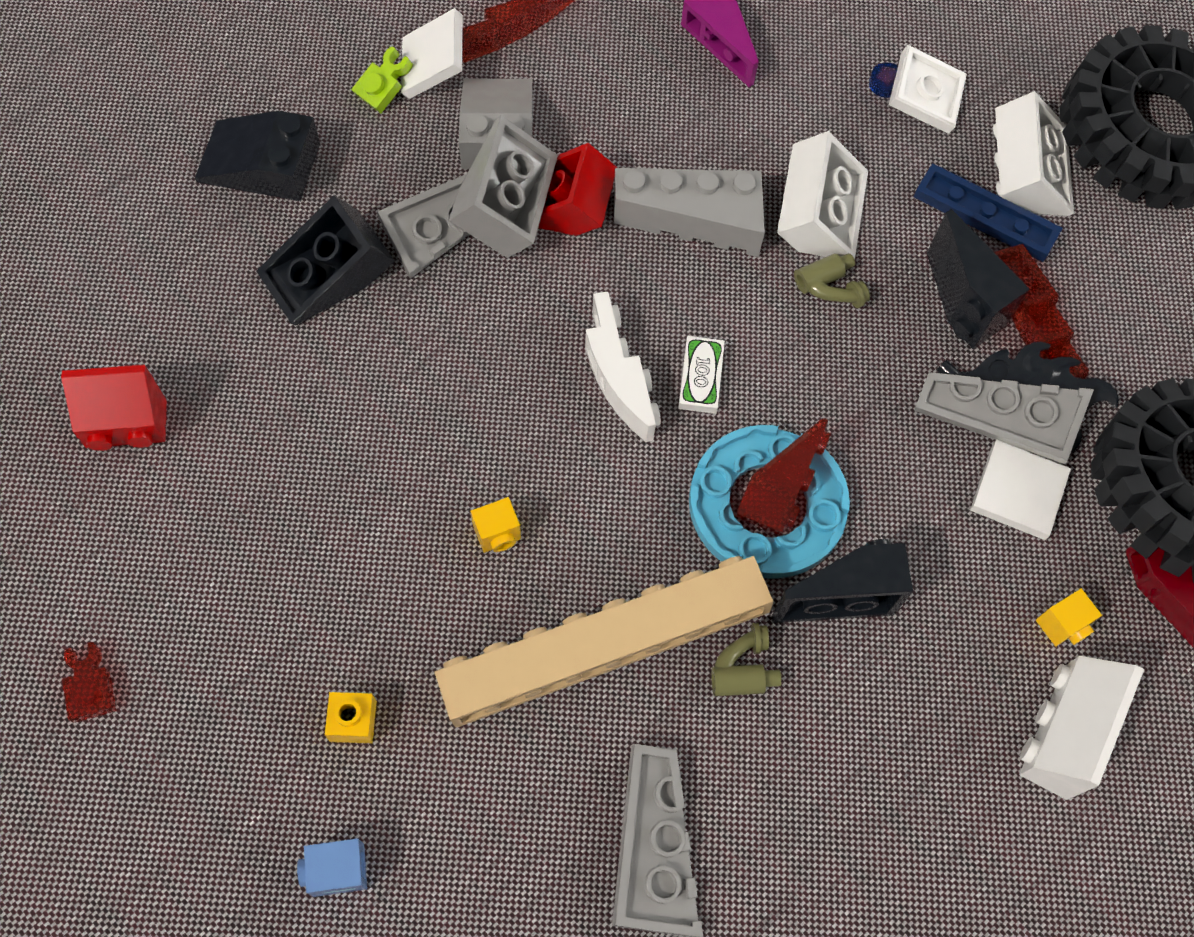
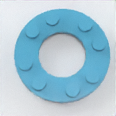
(726, 537)

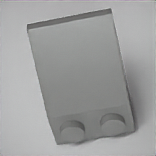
(483, 103)
(505, 189)

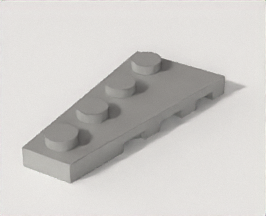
(422, 227)
(1021, 415)
(654, 861)

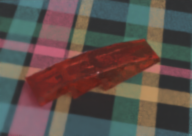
(507, 24)
(1037, 314)

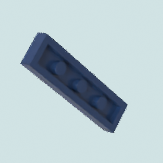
(987, 212)

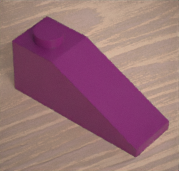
(724, 33)

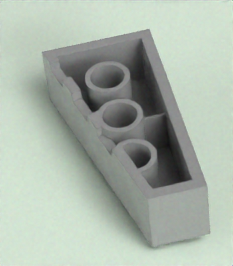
(693, 204)

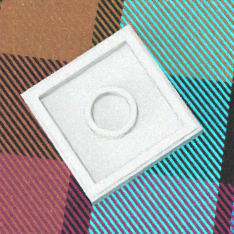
(434, 52)
(928, 89)
(1020, 489)

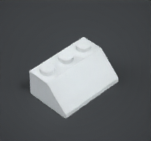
(1033, 157)
(823, 198)
(1079, 725)

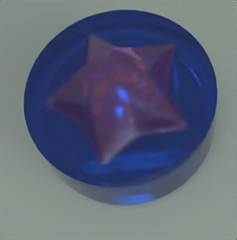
(882, 79)

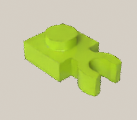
(379, 84)

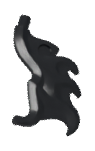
(1031, 369)

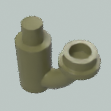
(816, 276)
(744, 679)

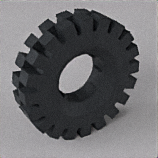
(1112, 130)
(1143, 473)

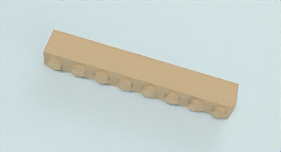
(603, 641)

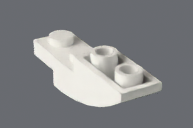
(618, 374)

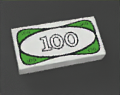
(701, 374)

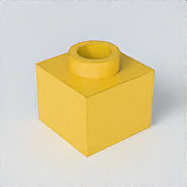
(496, 526)
(1069, 619)
(358, 729)

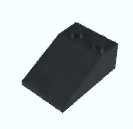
(261, 154)
(324, 261)
(972, 282)
(859, 585)

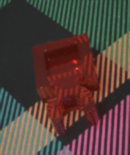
(90, 689)

